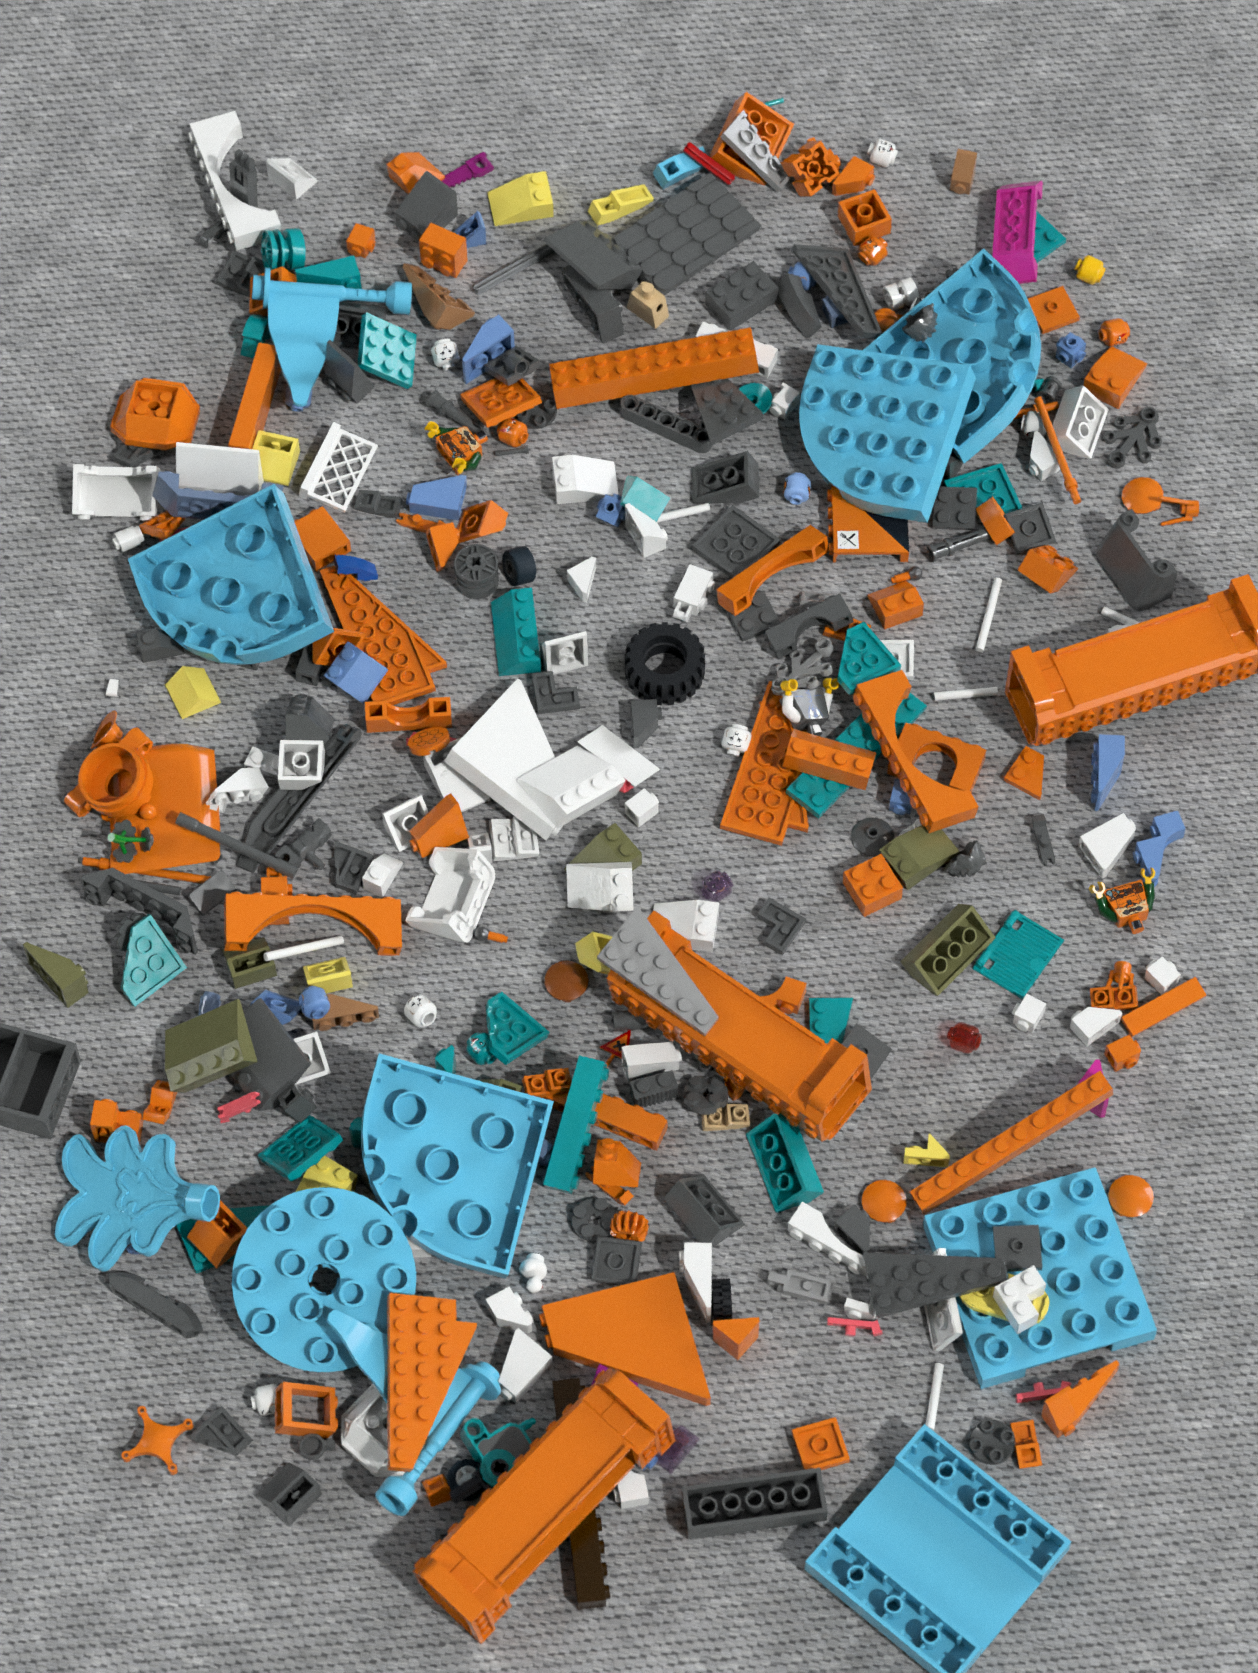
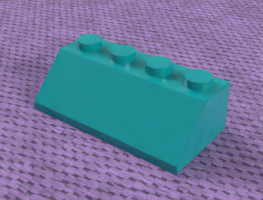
(516, 633)
(784, 1163)

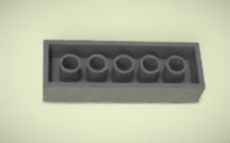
(754, 1503)

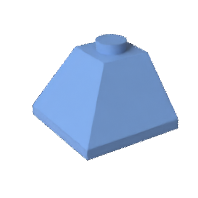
(282, 1007)

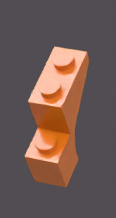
(788, 996)

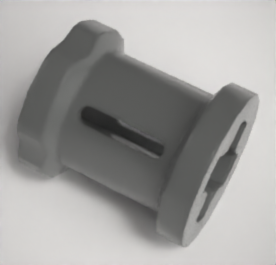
(1049, 389)

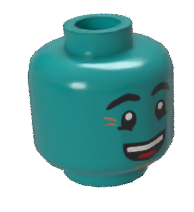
(478, 1049)

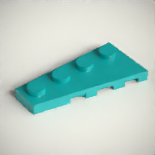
(829, 1017)

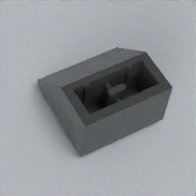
(290, 1493)

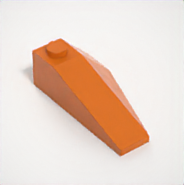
(1069, 1405)

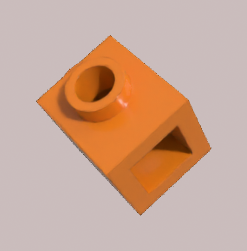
(361, 241)
(1123, 1053)

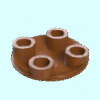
(566, 981)

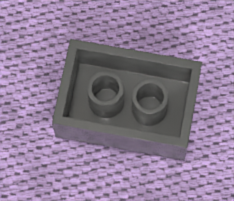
(741, 295)

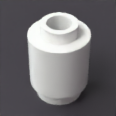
(128, 538)

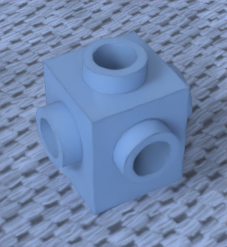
(1070, 350)
(605, 510)

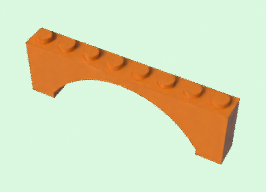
(934, 802)
(373, 917)

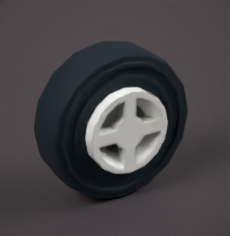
(460, 1473)

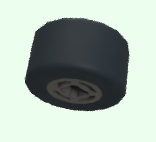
(519, 566)

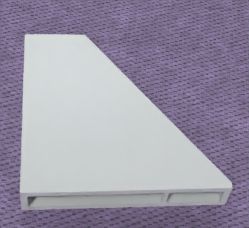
(501, 750)

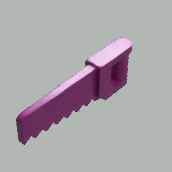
(469, 170)

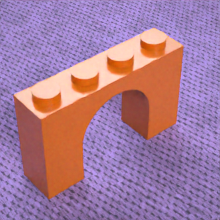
(967, 757)

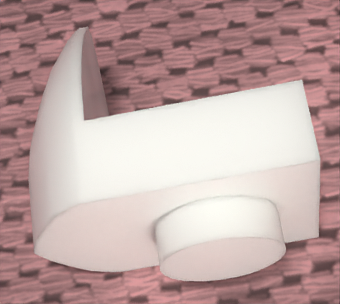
(859, 1310)

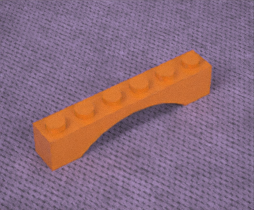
(801, 548)

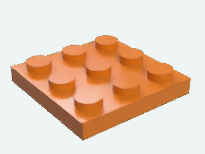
(496, 401)

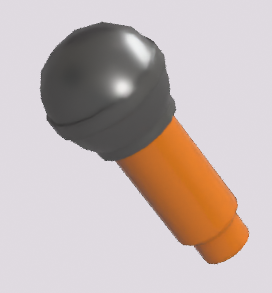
(913, 573)
(483, 934)

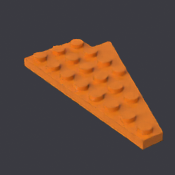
(386, 640)
(759, 797)
(422, 1360)

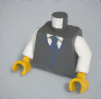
(807, 707)

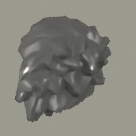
(921, 324)
(967, 861)

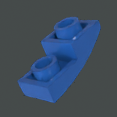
(362, 568)

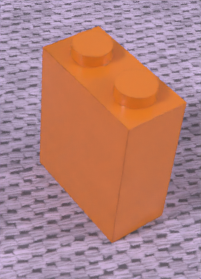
(321, 538)

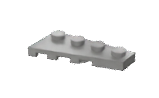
(747, 144)

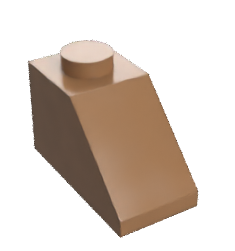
(963, 171)

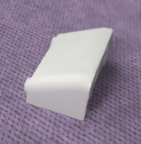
(114, 491)
(456, 894)

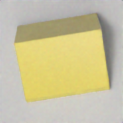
(192, 691)
(329, 975)

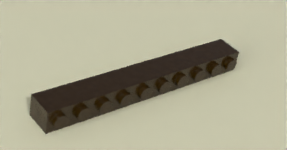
(584, 1539)

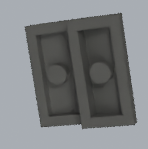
(238, 272)

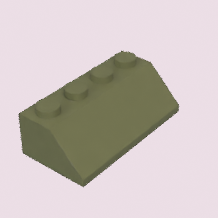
(948, 948)

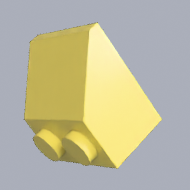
(328, 1174)

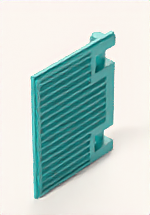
(1018, 954)

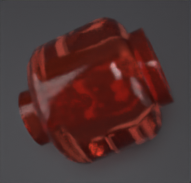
(964, 1037)

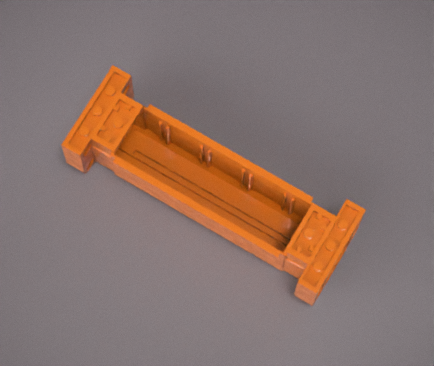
(1135, 666)
(757, 1045)
(542, 1500)

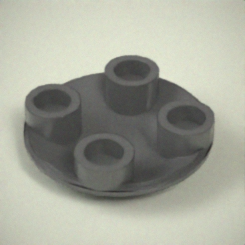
(540, 415)
(992, 1442)

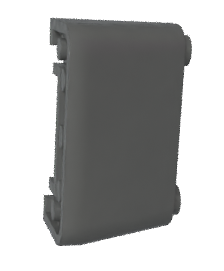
(1132, 572)

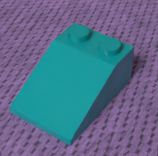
(334, 272)

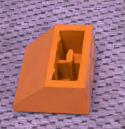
(1047, 568)
(218, 1238)

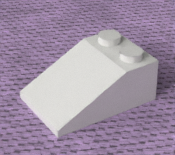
(583, 478)
(565, 653)
(600, 886)
(693, 920)
(697, 1268)

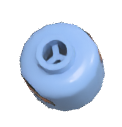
(797, 488)

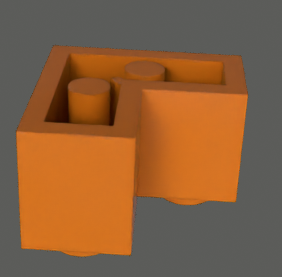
(108, 1118)

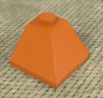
(408, 168)
(481, 520)

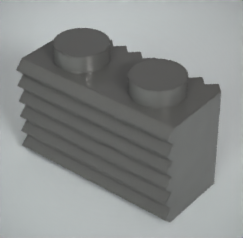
(654, 1089)

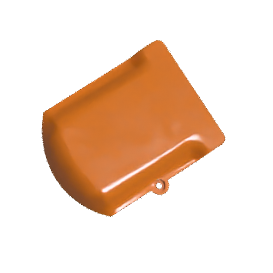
(182, 784)

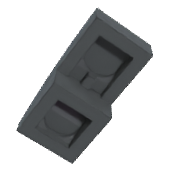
(374, 503)

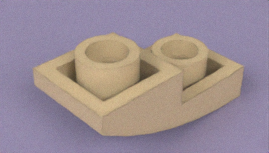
(730, 1117)

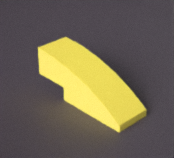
(619, 204)

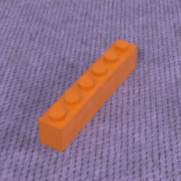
(623, 1119)

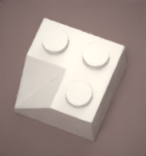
(300, 764)

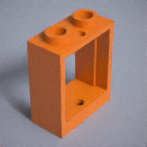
(283, 1410)

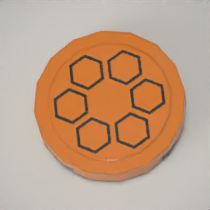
(429, 740)

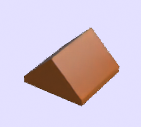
(327, 648)
(736, 1334)

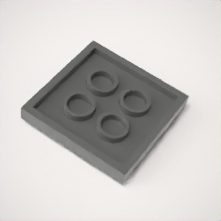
(735, 542)

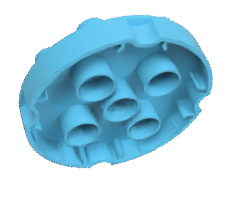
(284, 1252)

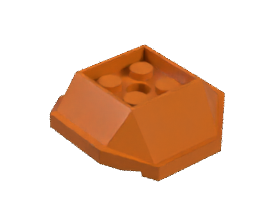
(155, 414)

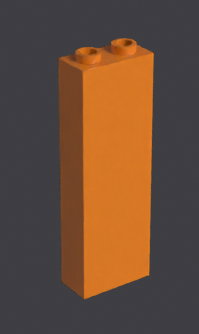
(256, 397)

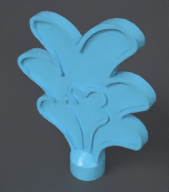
(128, 1196)

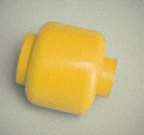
(1089, 269)

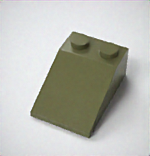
(610, 847)
(918, 854)
(58, 973)

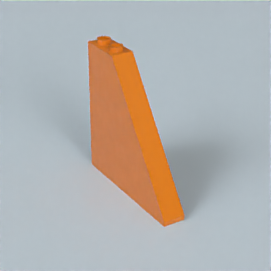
(631, 1329)

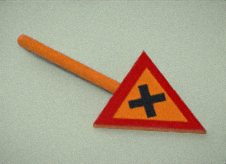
(615, 1046)

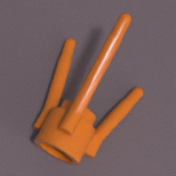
(1189, 508)
(1121, 974)

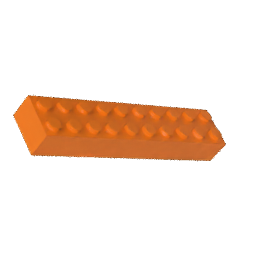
(654, 368)

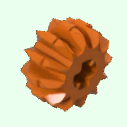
(629, 1226)

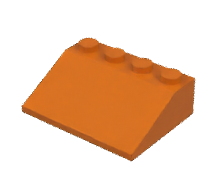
(770, 126)

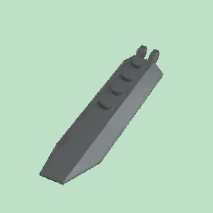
(287, 805)

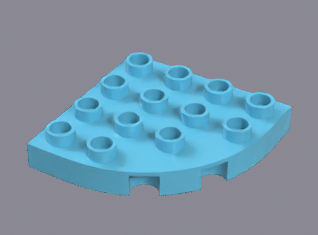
(984, 325)
(883, 426)
(235, 584)
(452, 1160)

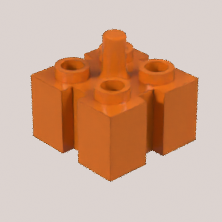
(810, 168)

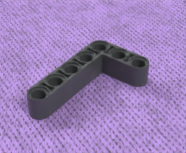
(660, 416)

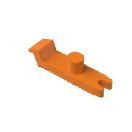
(416, 522)
(615, 1192)

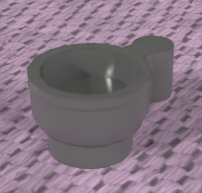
(313, 1446)

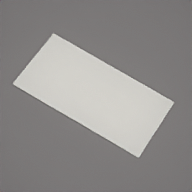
(623, 757)

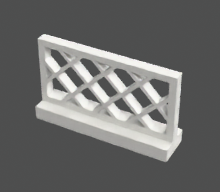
(320, 466)

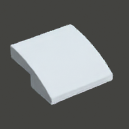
(512, 839)

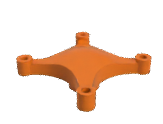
(157, 1440)

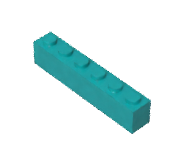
(576, 1124)

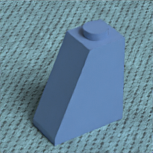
(438, 498)

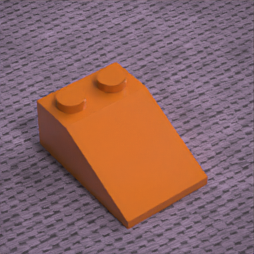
(1114, 376)

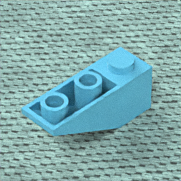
(676, 169)

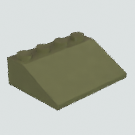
(208, 1048)

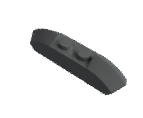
(163, 1309)

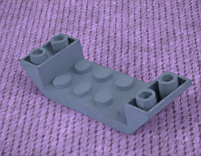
(190, 502)

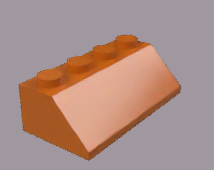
(829, 759)

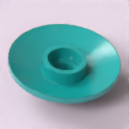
(758, 394)

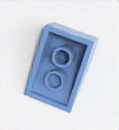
(490, 342)

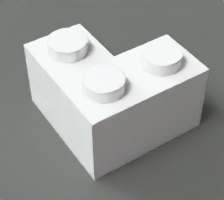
(1015, 1298)

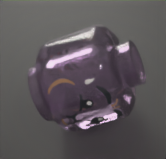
(717, 886)

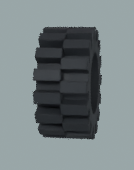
(721, 1299)

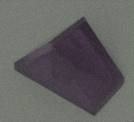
(678, 1450)

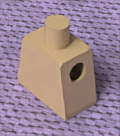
(648, 304)

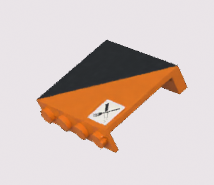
(864, 532)

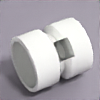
(900, 294)

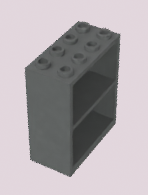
(34, 1079)

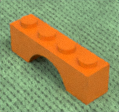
(384, 717)

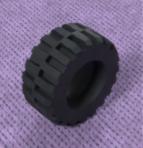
(671, 640)

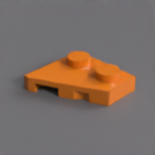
(1027, 772)

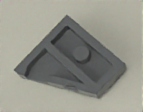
(350, 866)
(222, 1433)

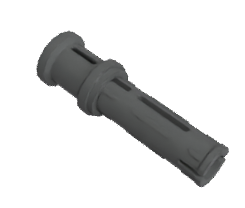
(447, 408)
(949, 546)

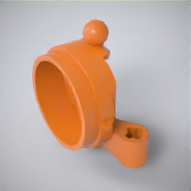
(101, 766)

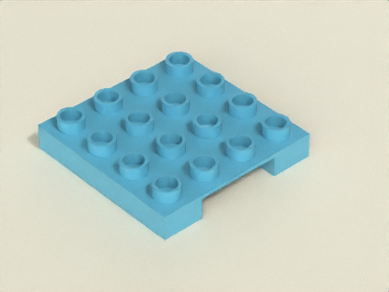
(1084, 1266)
(938, 1555)

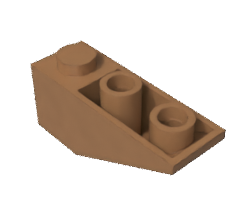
(345, 1013)

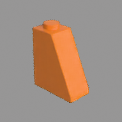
(439, 828)

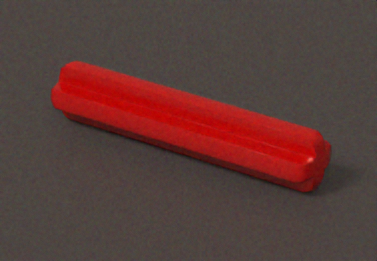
(708, 163)

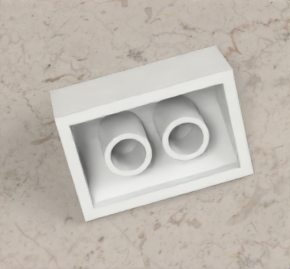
(1079, 422)

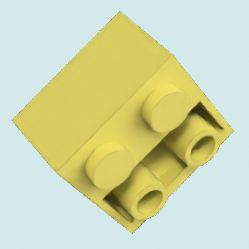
(277, 456)

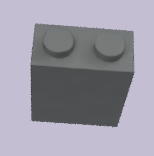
(425, 204)

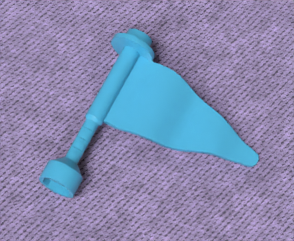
(305, 319)
(469, 1384)

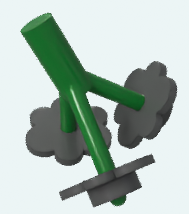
(124, 833)

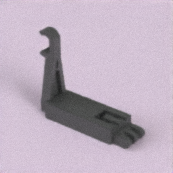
(242, 186)

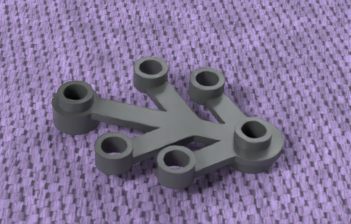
(1134, 435)

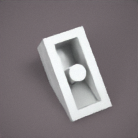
(1042, 458)
(381, 874)
(1094, 1023)

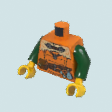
(458, 446)
(1127, 903)

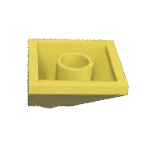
(589, 948)

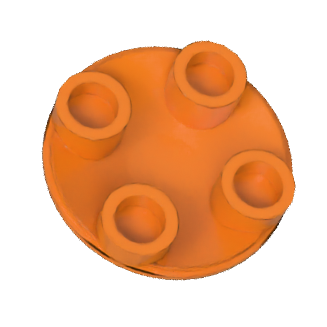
(1142, 495)
(1130, 1196)
(884, 1201)

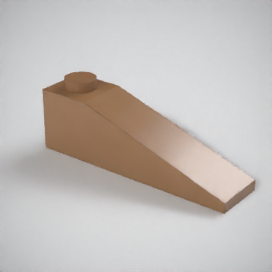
(434, 300)

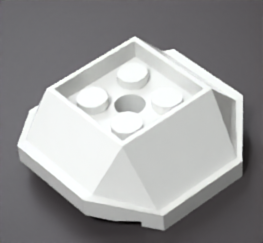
(365, 1434)

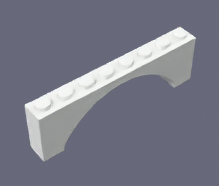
(212, 141)

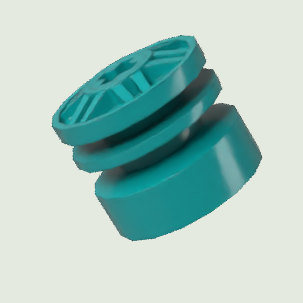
(283, 249)

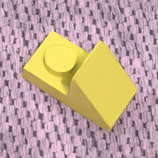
(932, 1156)

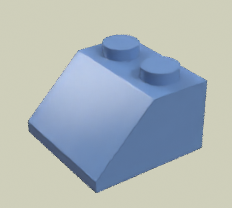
(356, 672)

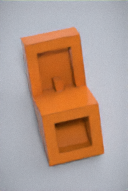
(160, 1103)

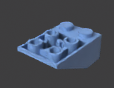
(1107, 766)

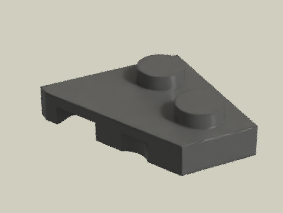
(133, 455)

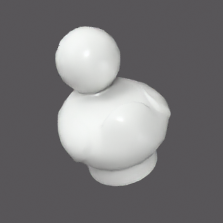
(534, 1270)

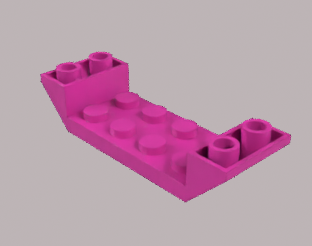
(1016, 229)

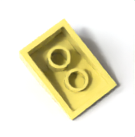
(521, 200)

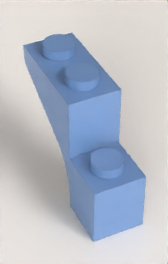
(1164, 831)

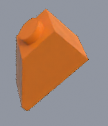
(854, 177)
(442, 542)

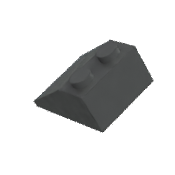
(346, 374)
(726, 480)

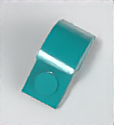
(254, 332)

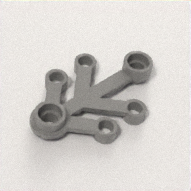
(824, 649)

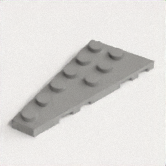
(649, 965)

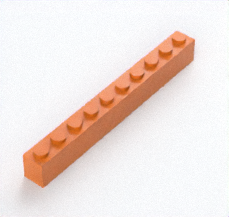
(1011, 1142)

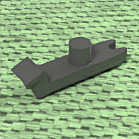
(1043, 839)

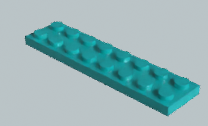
(819, 793)

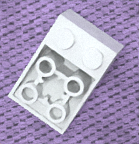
(450, 781)

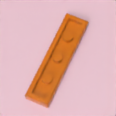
(1163, 1007)

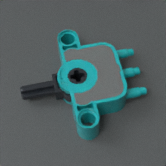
(491, 1451)

